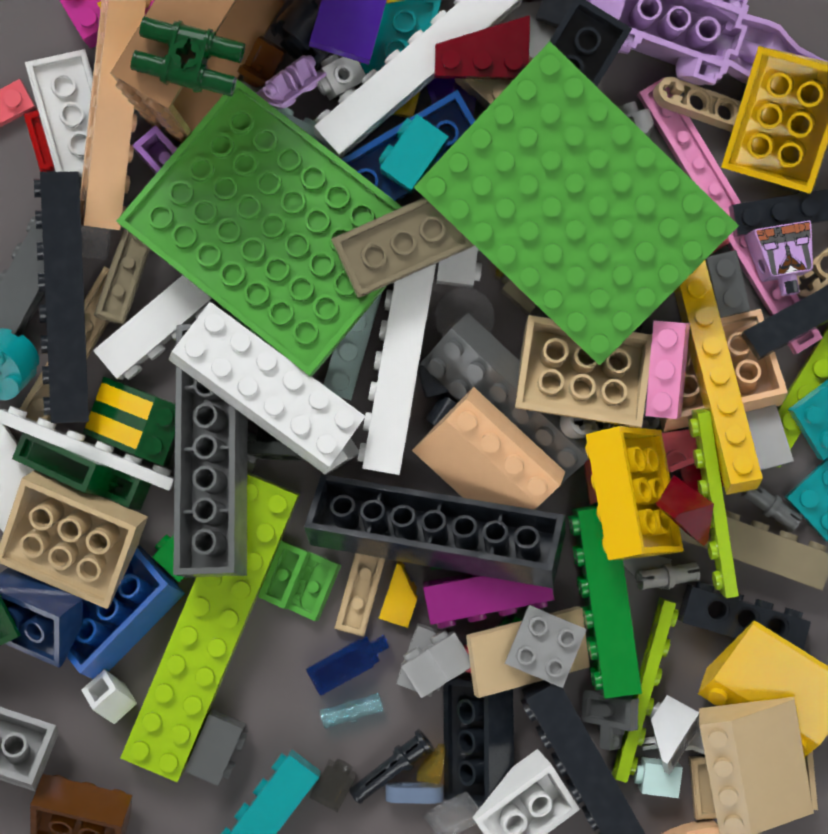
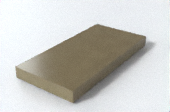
(397, 246)

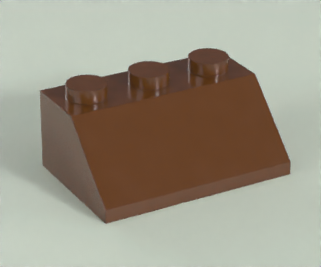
(78, 808)

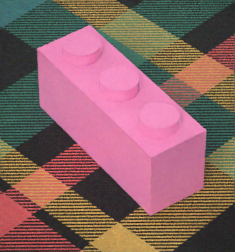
(667, 369)

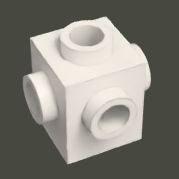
(341, 76)

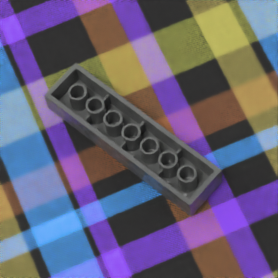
(208, 481)

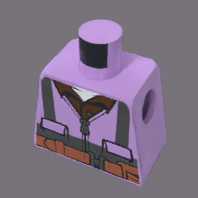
(782, 254)

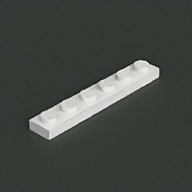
(75, 443)

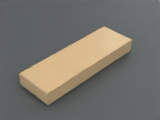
(359, 594)

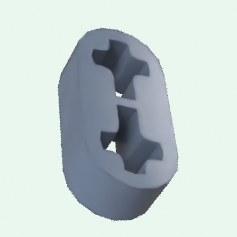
(414, 792)

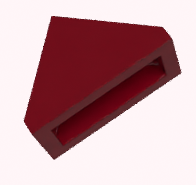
(687, 509)

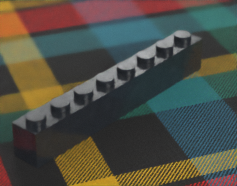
(63, 296)

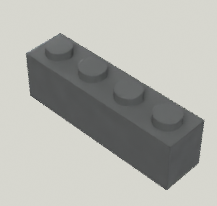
(20, 283)

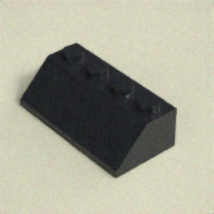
(476, 740)

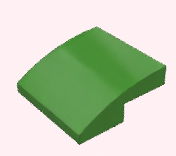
(299, 580)

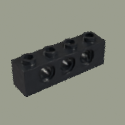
(695, 613)

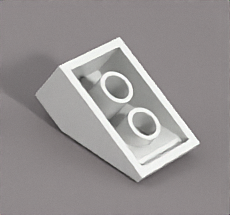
(527, 800)

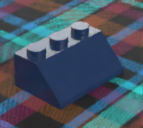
(44, 616)

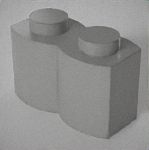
(436, 663)

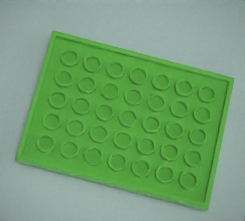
(575, 204)
(252, 224)

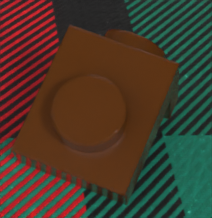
(262, 62)

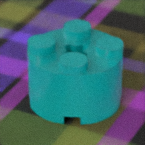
(17, 363)

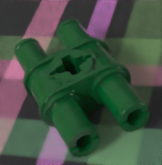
(180, 40)

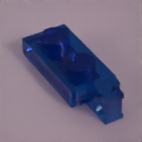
(346, 663)

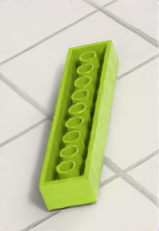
(206, 641)

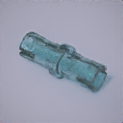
(351, 710)

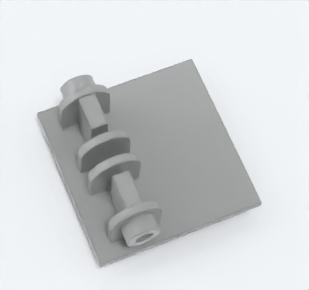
(769, 437)
(545, 646)

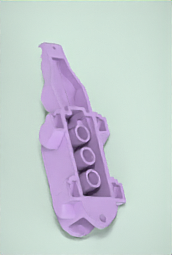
(699, 35)

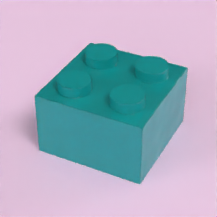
(413, 154)

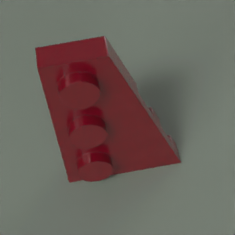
(485, 54)

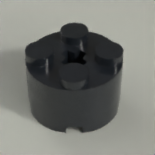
(296, 27)

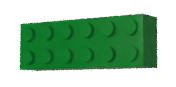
(605, 609)

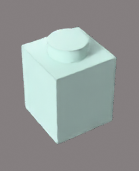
(654, 781)

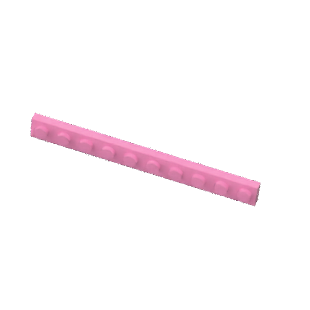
(703, 169)

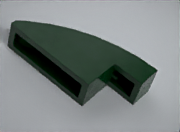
(81, 472)

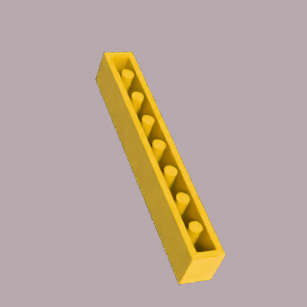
(718, 383)

